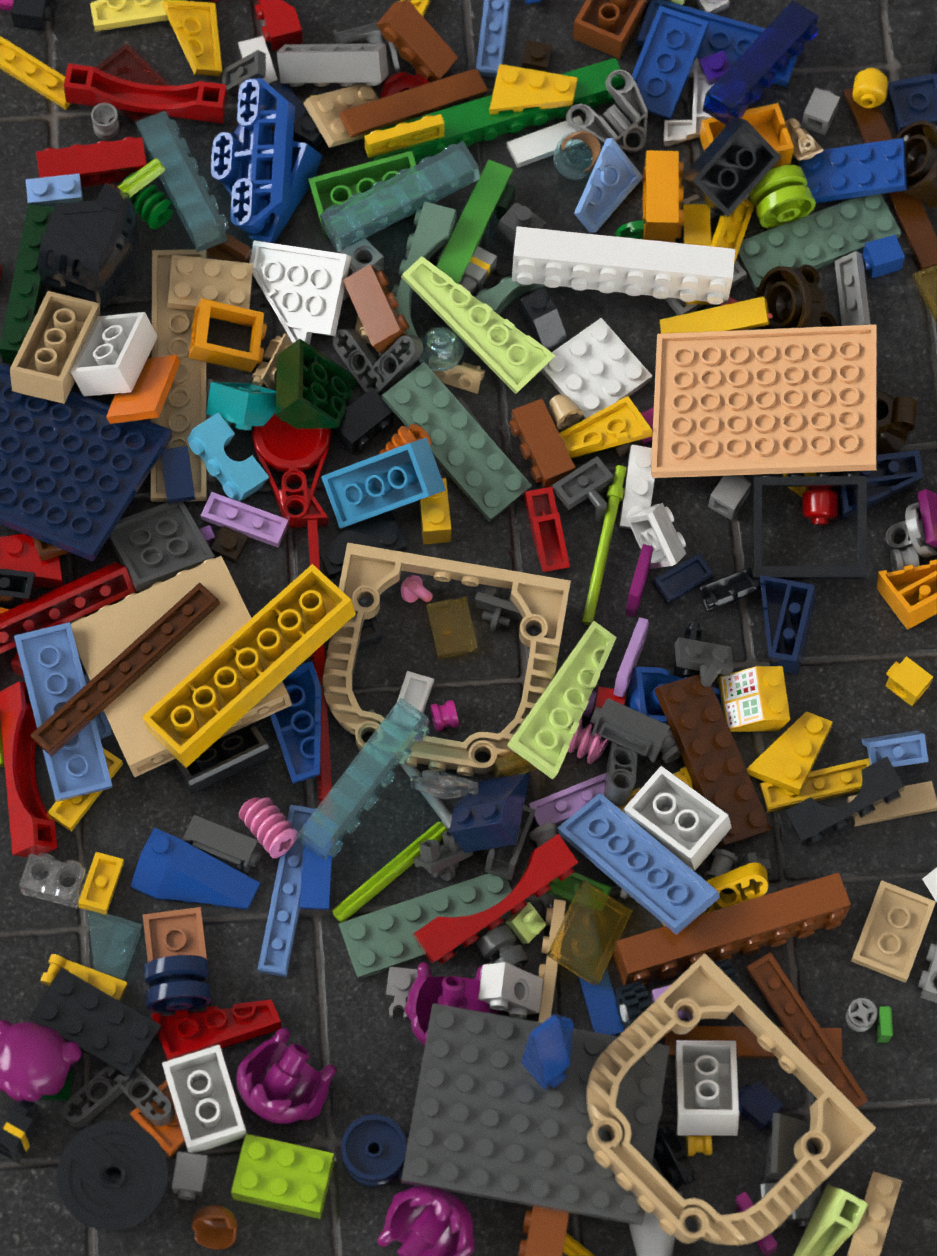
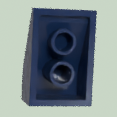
(492, 815)

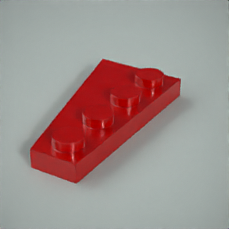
(224, 1027)

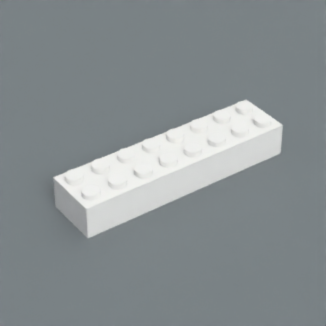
(623, 265)

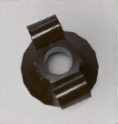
(921, 161)
(794, 298)
(898, 422)

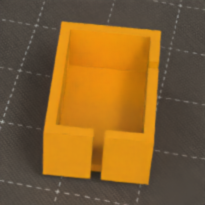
(766, 121)
(662, 196)

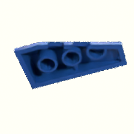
(641, 691)
(300, 724)
(185, 873)
(549, 1051)

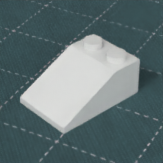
(656, 529)

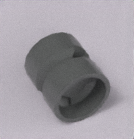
(500, 947)

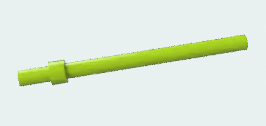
(615, 495)

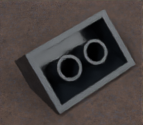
(225, 758)

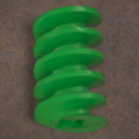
(152, 205)

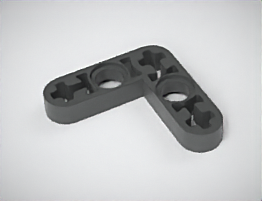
(374, 368)
(123, 1085)

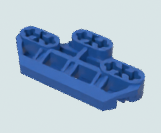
(243, 157)

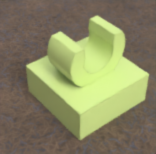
(526, 923)

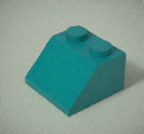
(241, 403)

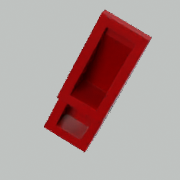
(546, 529)

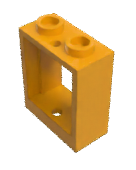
(221, 355)

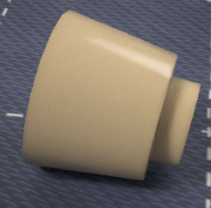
(564, 412)

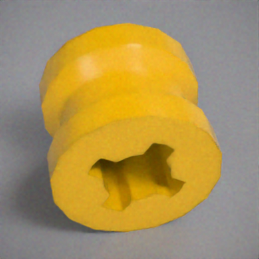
(698, 1144)

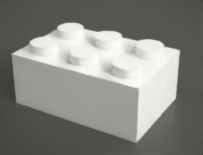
(114, 354)
(678, 817)
(706, 1088)
(204, 1099)

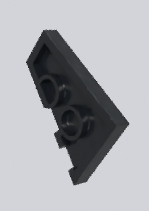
(376, 532)

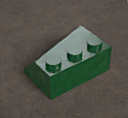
(311, 388)

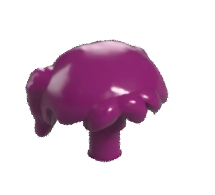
(441, 990)
(34, 1060)
(280, 1083)
(428, 1223)

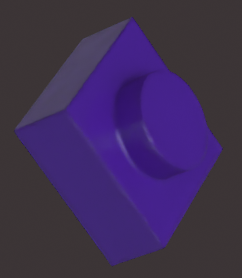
(714, 66)

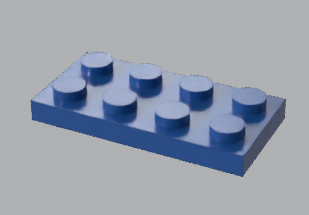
(668, 60)
(857, 170)

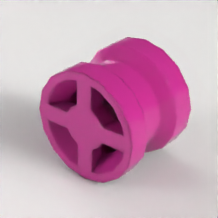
(444, 715)

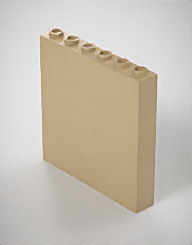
(117, 626)

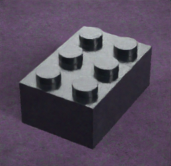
(731, 167)

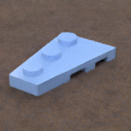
(607, 187)

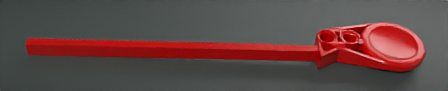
(293, 452)

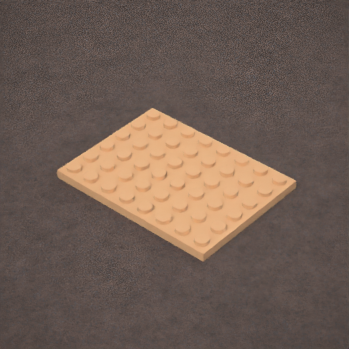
(765, 402)

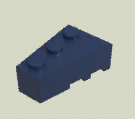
(892, 476)
(787, 618)

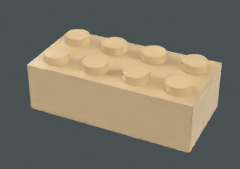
(53, 346)

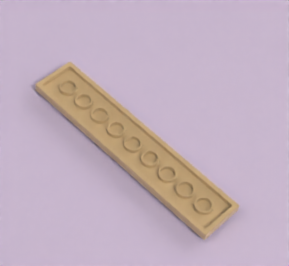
(187, 397)

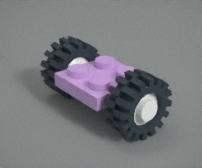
(634, 1000)

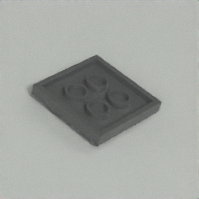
(159, 544)

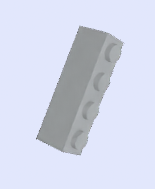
(333, 64)

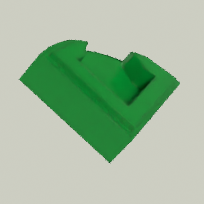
(631, 230)

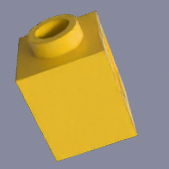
(908, 680)

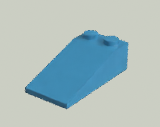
(383, 482)

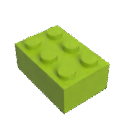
(282, 1176)

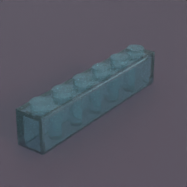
(182, 181)
(399, 196)
(363, 779)

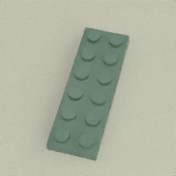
(818, 237)
(457, 441)
(386, 935)

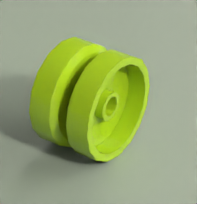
(782, 196)

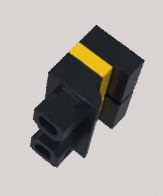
(19, 1130)

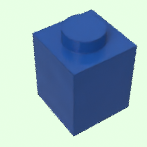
(883, 256)

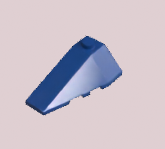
(303, 167)

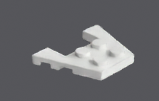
(683, 130)

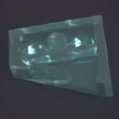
(112, 943)

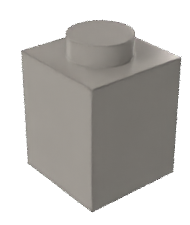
(820, 111)
(729, 495)
(190, 1175)

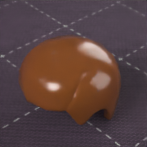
(214, 1227)

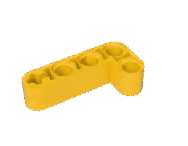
(736, 879)

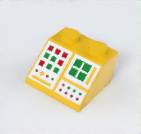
(755, 699)

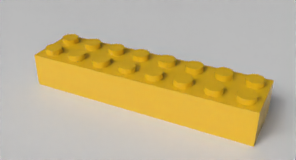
(249, 665)

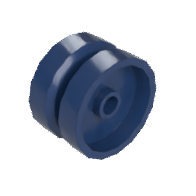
(177, 983)
(356, 1148)

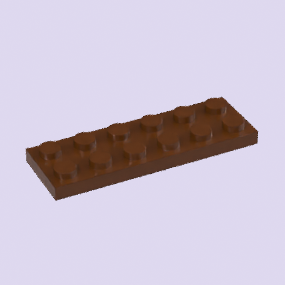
(712, 756)

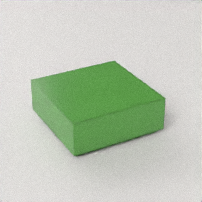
(884, 1024)

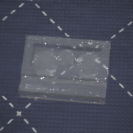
(443, 785)

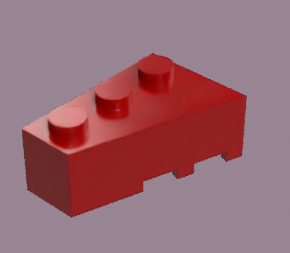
(20, 554)

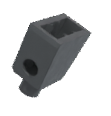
(516, 216)

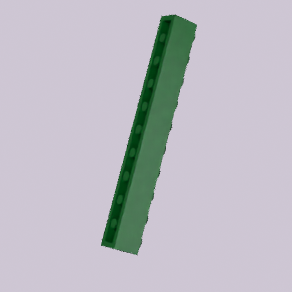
(472, 122)

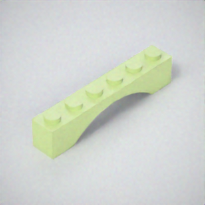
(831, 1223)

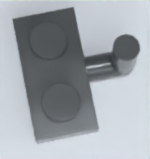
(249, 67)
(584, 484)
(704, 656)

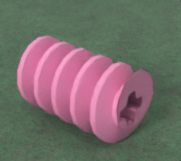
(587, 744)
(268, 825)

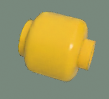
(869, 87)

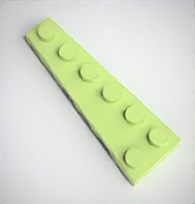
(495, 340)
(556, 715)

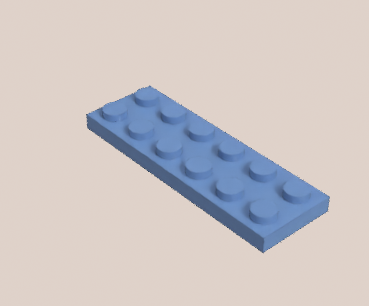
(52, 678)
(638, 863)

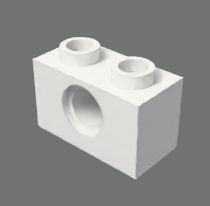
(510, 989)

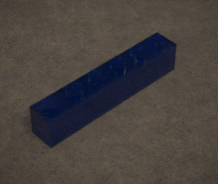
(761, 63)

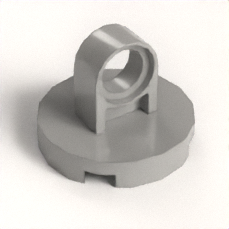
(914, 533)

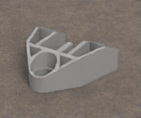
(631, 104)

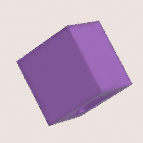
(208, 534)

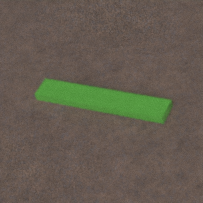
(474, 220)

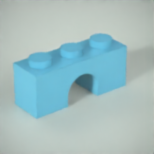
(237, 477)

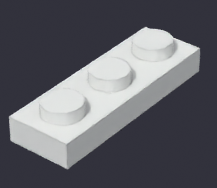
(638, 484)

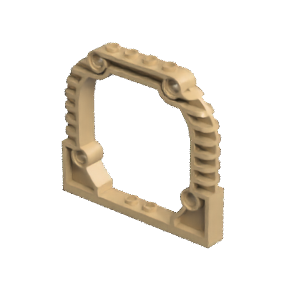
(369, 573)
(834, 1121)

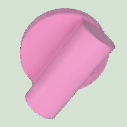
(413, 588)

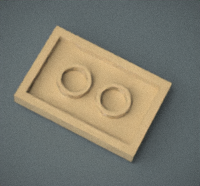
(328, 106)
(208, 279)
(893, 931)

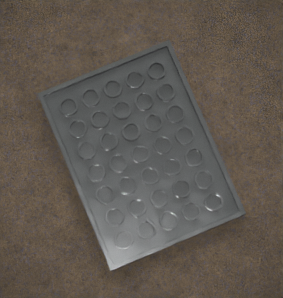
(499, 1136)

